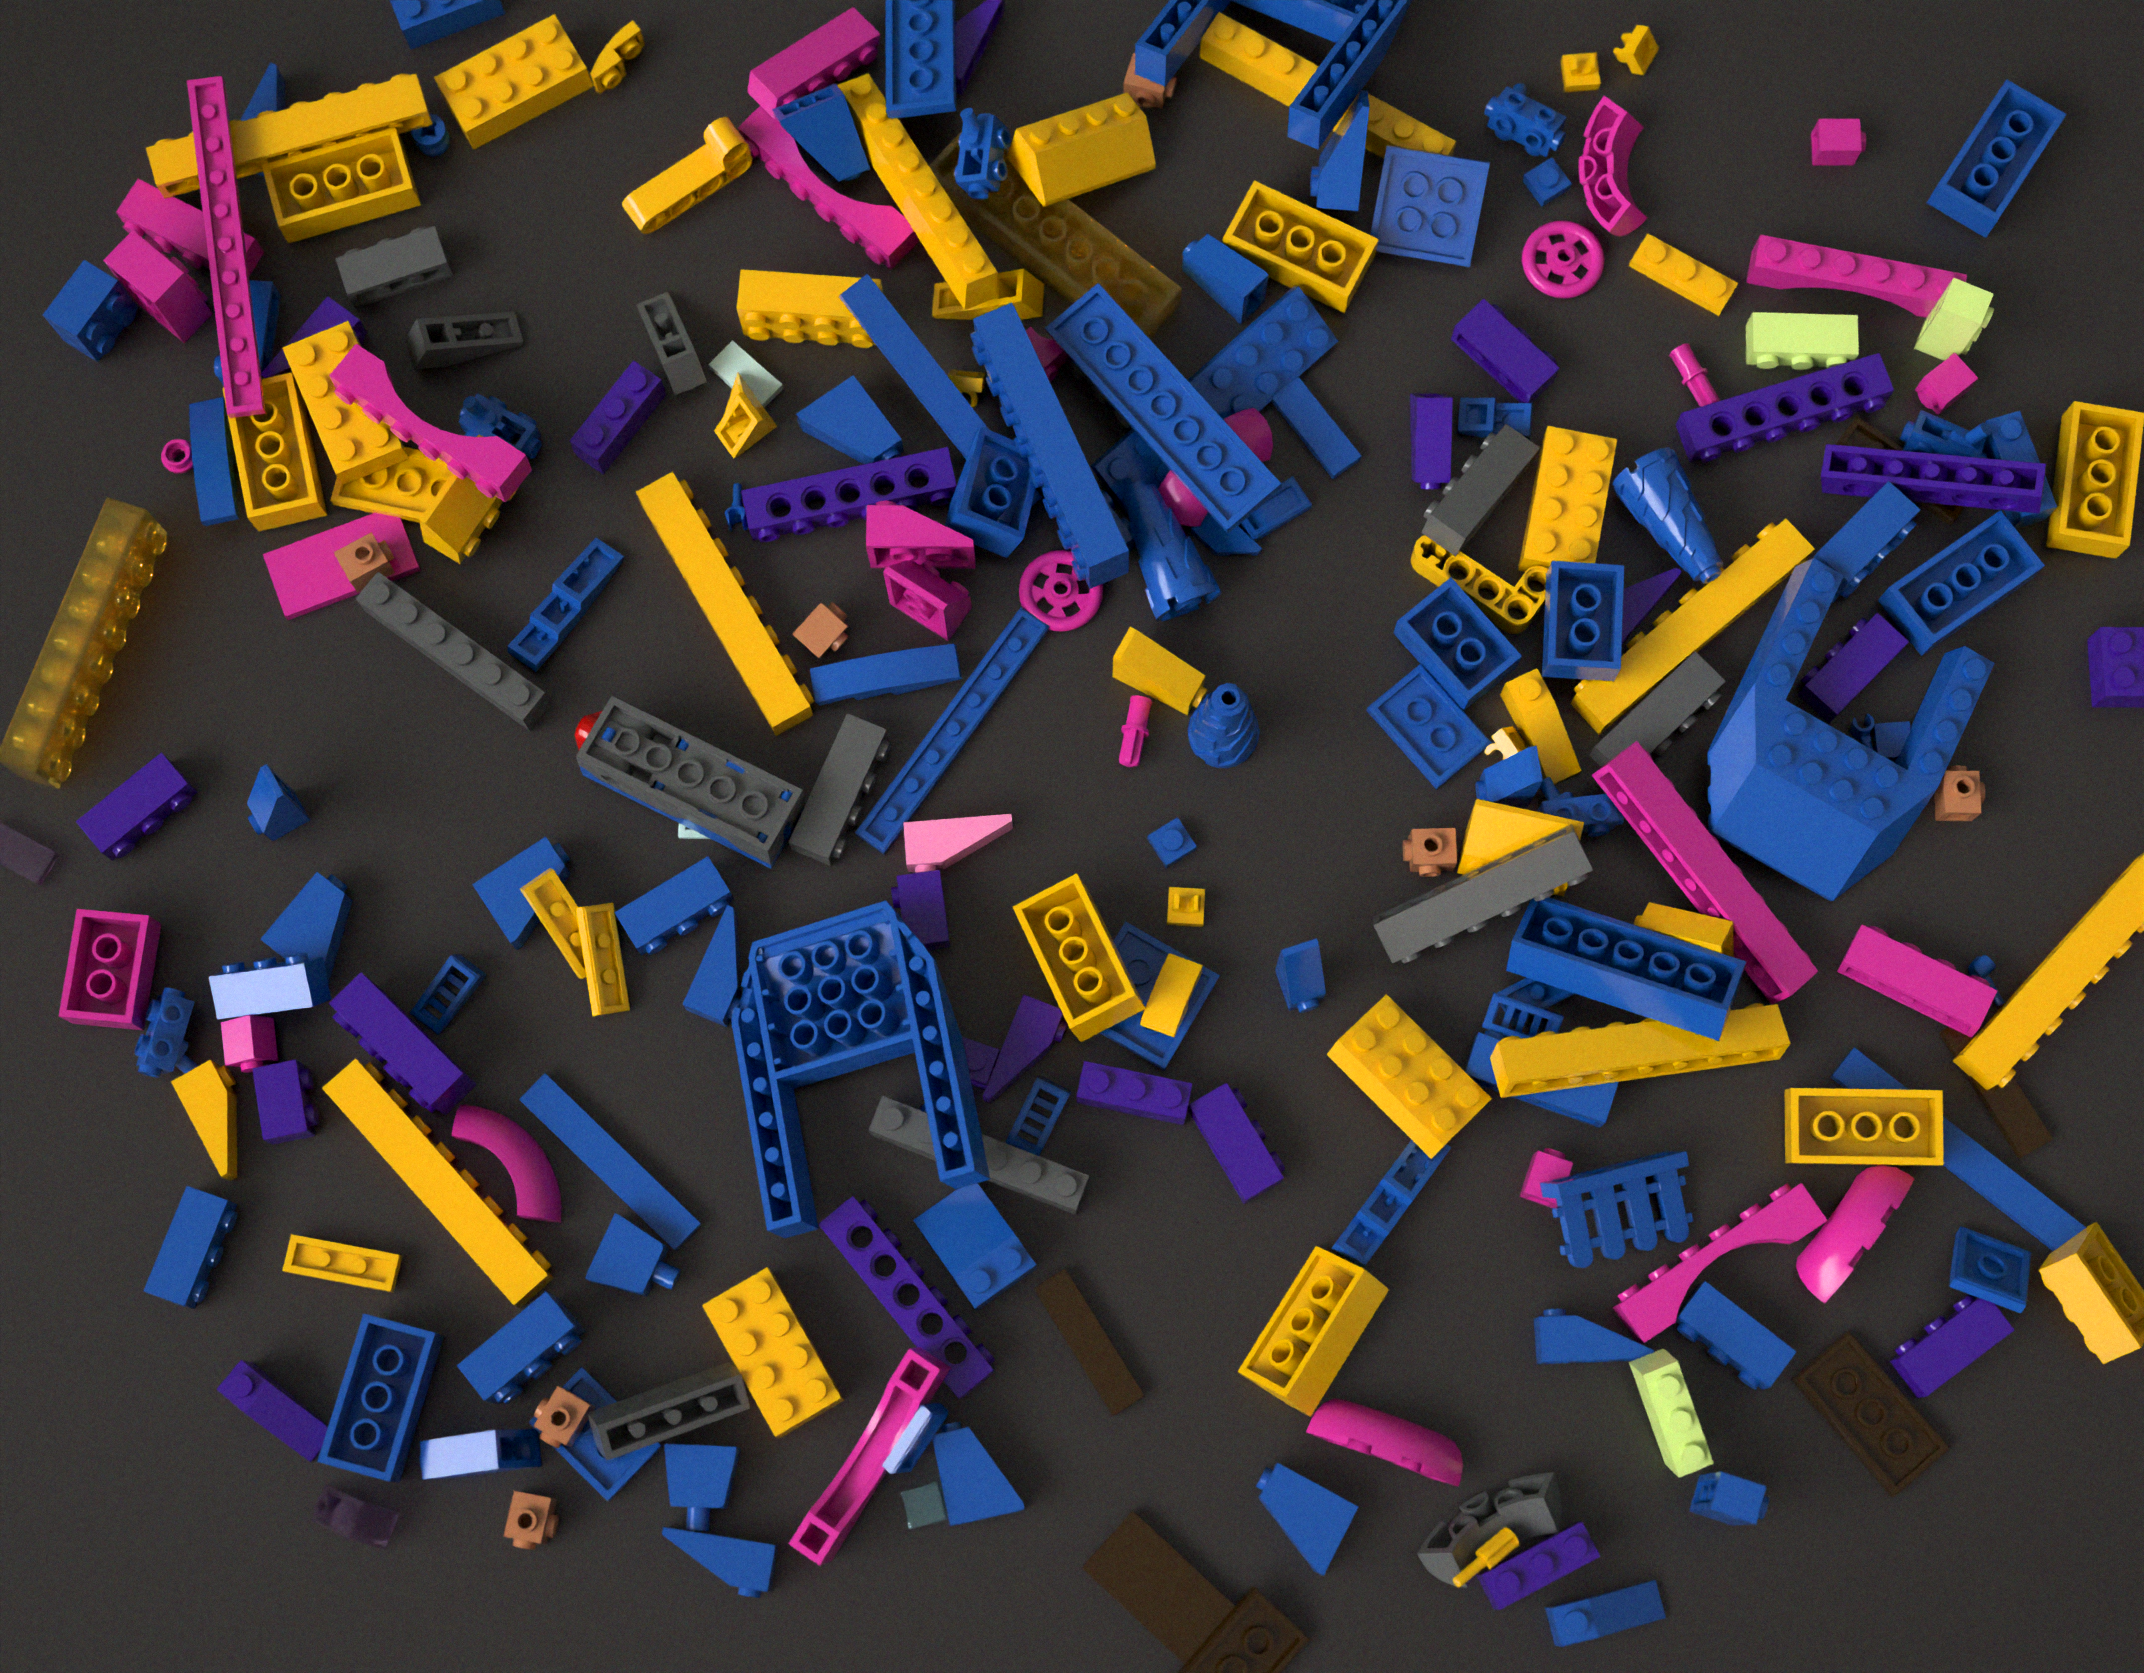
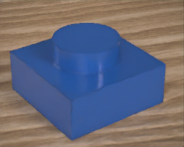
(1546, 182)
(1171, 842)

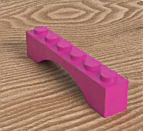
(876, 227)
(1795, 264)
(485, 460)
(1656, 1305)
(853, 1486)

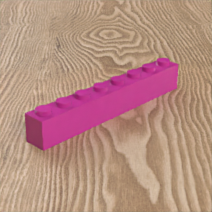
(1704, 871)

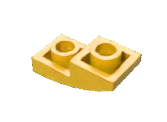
(609, 66)
(1171, 995)

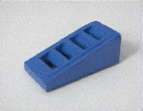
(466, 988)
(1553, 1024)
(1026, 1111)

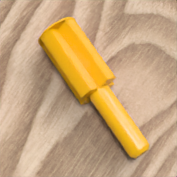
(1489, 1555)

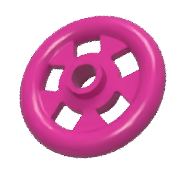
(1572, 234)
(1056, 618)

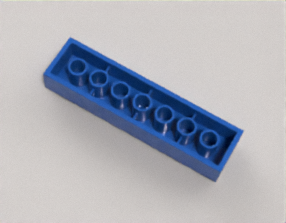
(1050, 447)

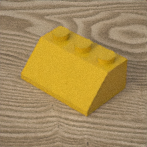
(458, 518)
(1501, 829)
(2097, 1293)

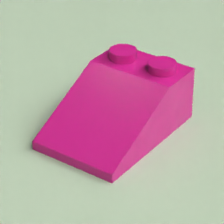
(902, 535)
(927, 597)

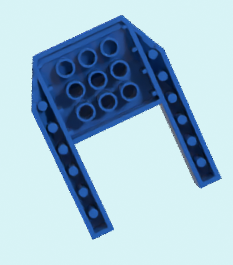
(1357, 26)
(1803, 789)
(834, 1004)

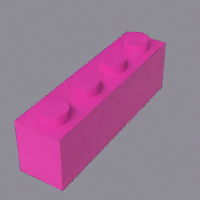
(814, 61)
(174, 225)
(1917, 980)

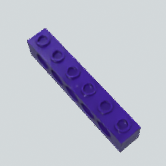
(1865, 375)
(1934, 478)
(833, 485)
(840, 1228)

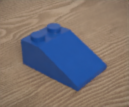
(1340, 167)
(993, 494)
(975, 1244)

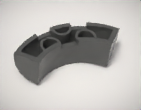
(1526, 1508)

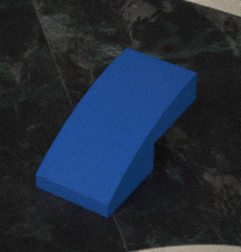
(1484, 415)

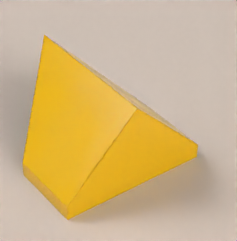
(743, 420)

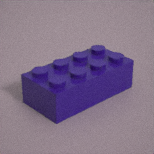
(2117, 667)
(397, 1039)

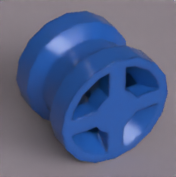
(432, 143)

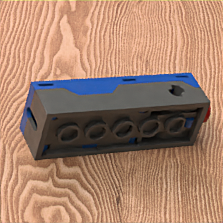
(688, 780)

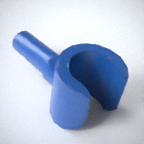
(736, 512)
(1863, 734)
(1982, 967)

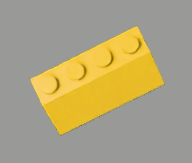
(1083, 149)
(1313, 1330)

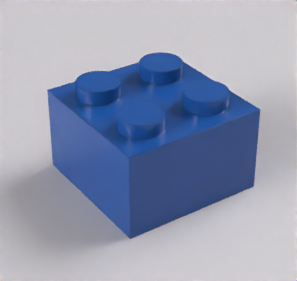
(91, 311)

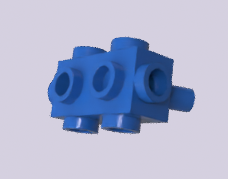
(1525, 121)
(981, 154)
(491, 418)
(1939, 436)
(1595, 811)
(164, 1044)

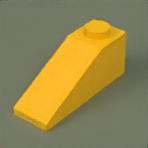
(1012, 287)
(1541, 725)
(213, 1111)

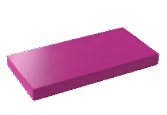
(312, 577)

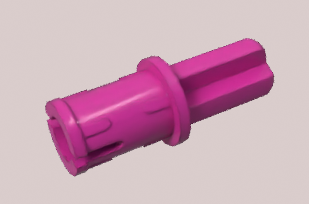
(1694, 375)
(1135, 731)

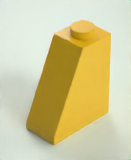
(1158, 672)
(1689, 927)

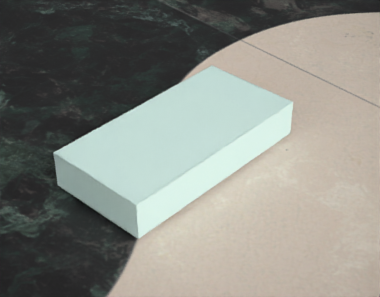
(734, 360)

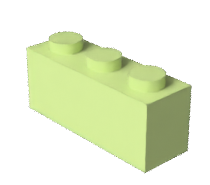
(1955, 320)
(1801, 340)
(1671, 1412)

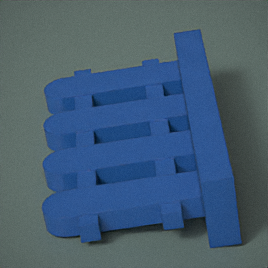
(1603, 1203)

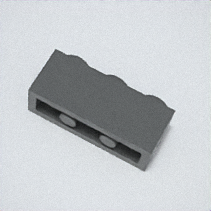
(394, 266)

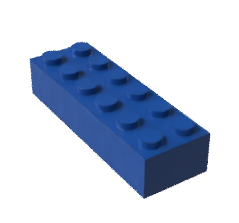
(1626, 966)

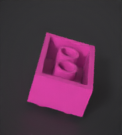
(159, 285)
(110, 969)

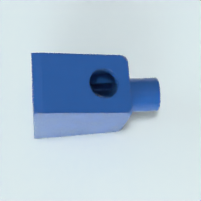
(631, 1260)
(700, 1479)

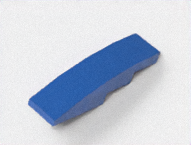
(213, 461)
(566, 604)
(886, 673)
(1387, 1203)

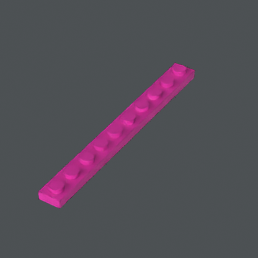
(226, 247)

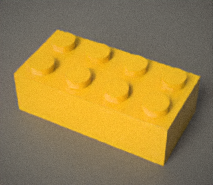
(513, 82)
(341, 185)
(1301, 246)
(798, 308)
(349, 437)
(278, 458)
(2095, 479)
(1567, 498)
(1078, 958)
(1408, 1076)
(1864, 1126)
(773, 1353)

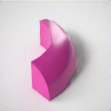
(1604, 168)
(1253, 431)
(520, 1153)
(1853, 1224)
(1389, 1439)

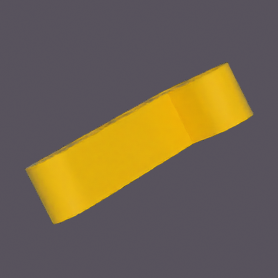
(690, 179)
(1478, 578)

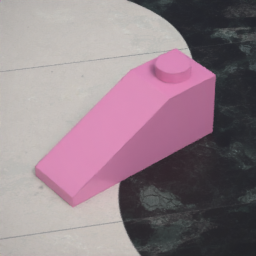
(943, 842)

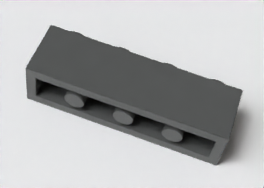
(1479, 490)
(1664, 711)
(839, 790)
(668, 1410)

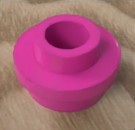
(170, 452)

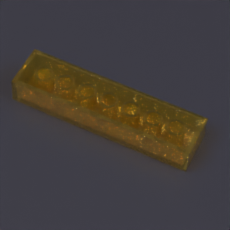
(1063, 245)
(82, 644)

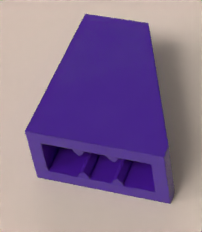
(1431, 439)

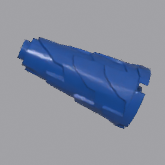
(1663, 502)
(1168, 557)
(1224, 727)

